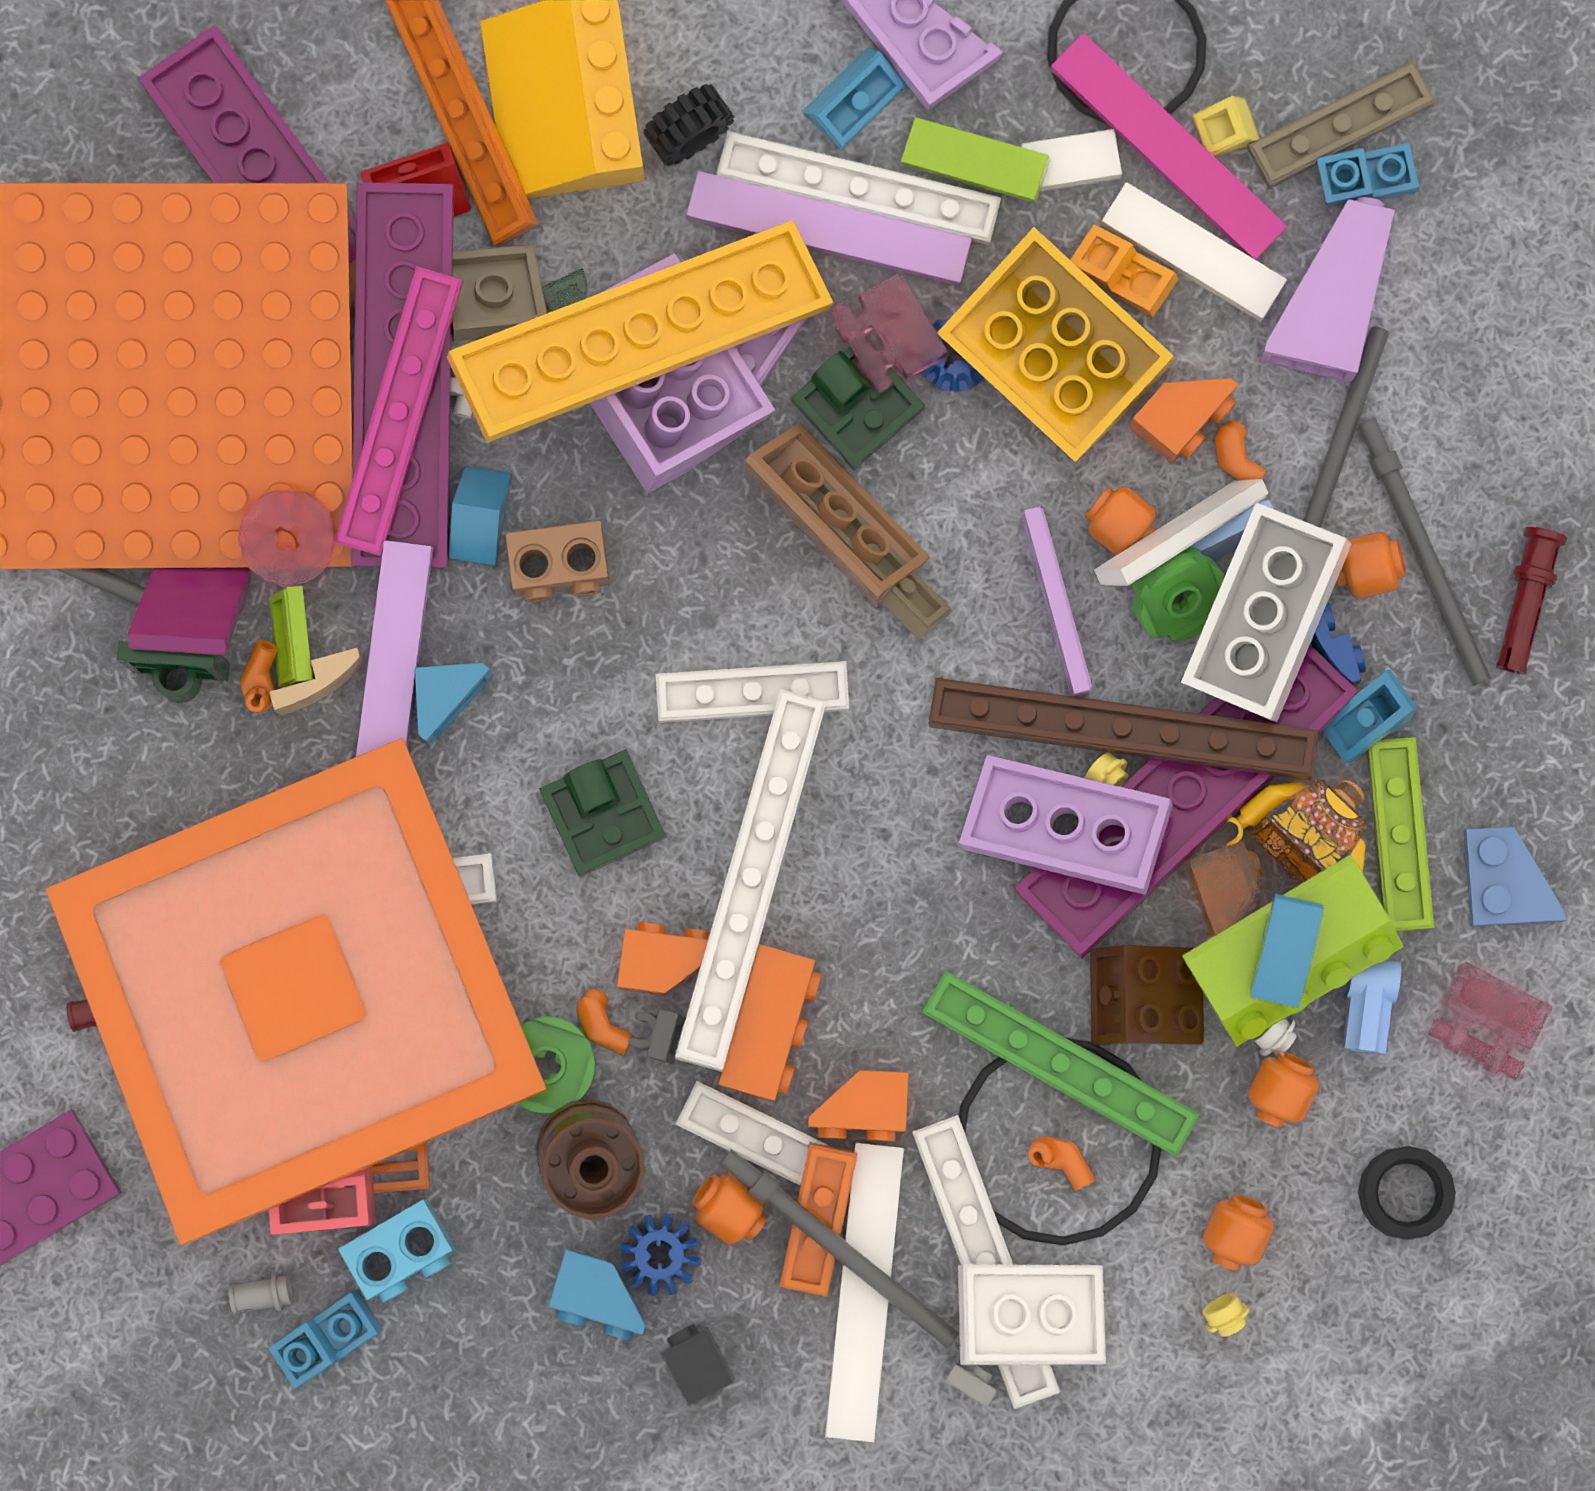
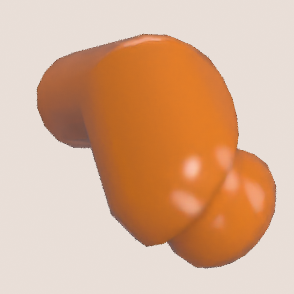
(1232, 452)
(257, 679)
(596, 1024)
(1061, 1155)

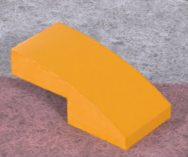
(1123, 271)

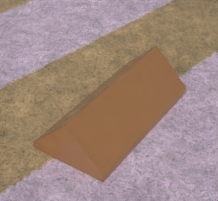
(789, 467)

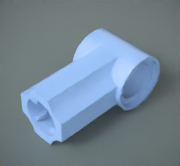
(1370, 1007)

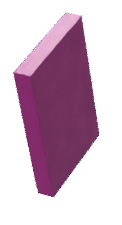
(189, 610)

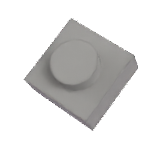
(972, 1381)

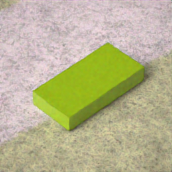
(290, 636)

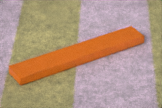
(464, 118)

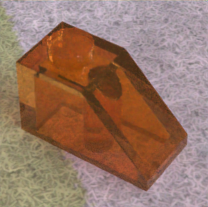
(1224, 884)

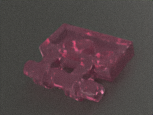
(901, 326)
(1497, 1007)

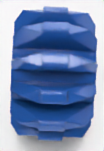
(676, 1253)

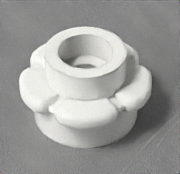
(1277, 1037)

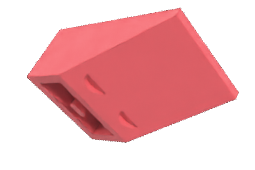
(334, 1206)

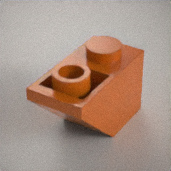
(1179, 413)
(659, 961)
(865, 1103)

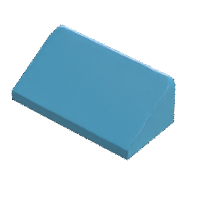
(855, 97)

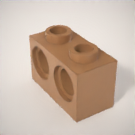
(557, 547)

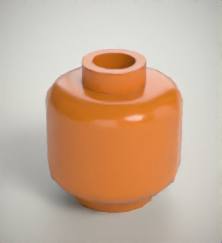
(1120, 519)
(1372, 565)
(1283, 1089)
(727, 1209)
(1238, 1232)

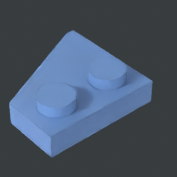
(1506, 881)

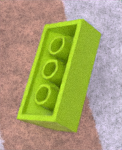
(1349, 940)

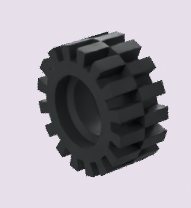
(688, 124)

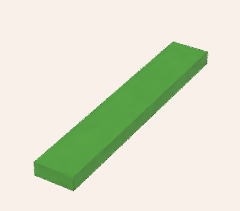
(1060, 1063)

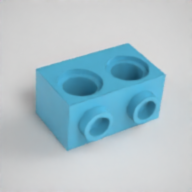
(393, 1240)

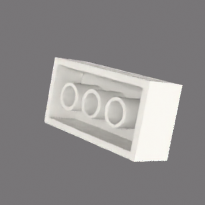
(1266, 612)

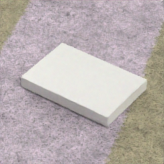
(1031, 1315)

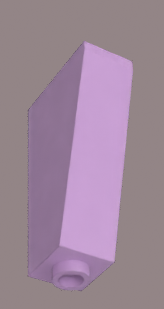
(1334, 302)

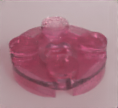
(287, 510)

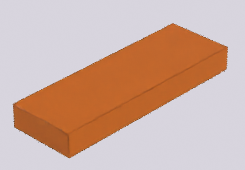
(824, 1194)

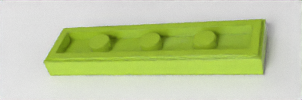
(1400, 834)

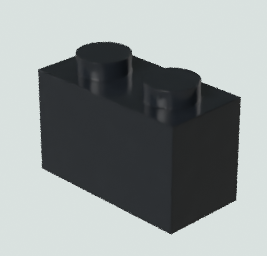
(696, 1364)

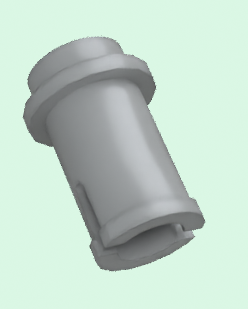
(261, 1294)

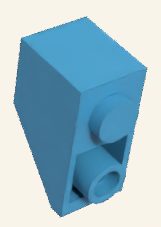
(598, 1292)

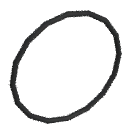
(1112, 1223)

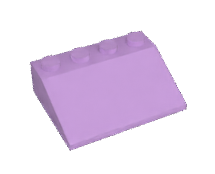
(684, 414)

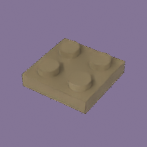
(497, 290)

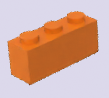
(770, 1024)

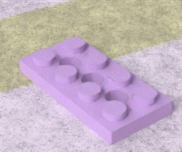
(1075, 854)

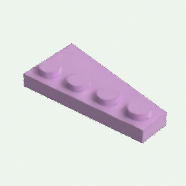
(924, 45)

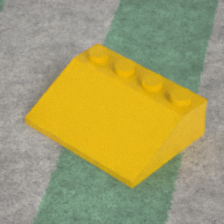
(563, 96)
(1056, 345)

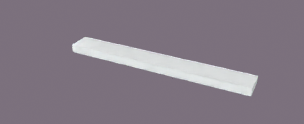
(750, 881)

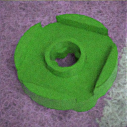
(1156, 592)
(572, 1053)

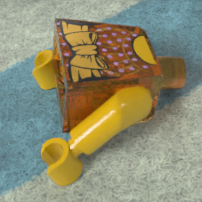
(1305, 825)

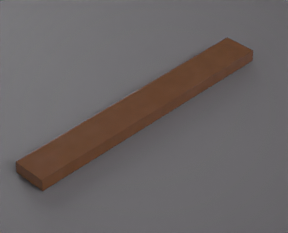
(1123, 728)

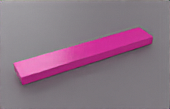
(1168, 147)
(399, 411)

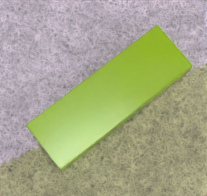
(975, 160)

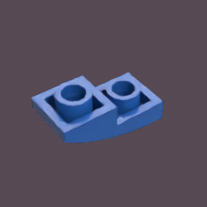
(1338, 650)

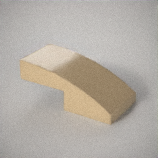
(330, 674)

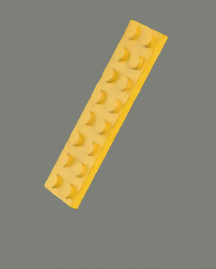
(639, 330)

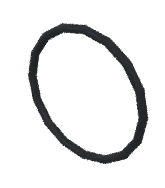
(1174, 104)

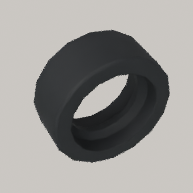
(1442, 1182)

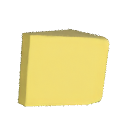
(1226, 126)

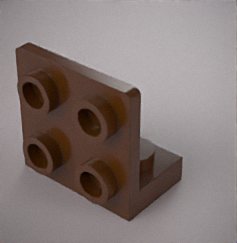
(1144, 996)

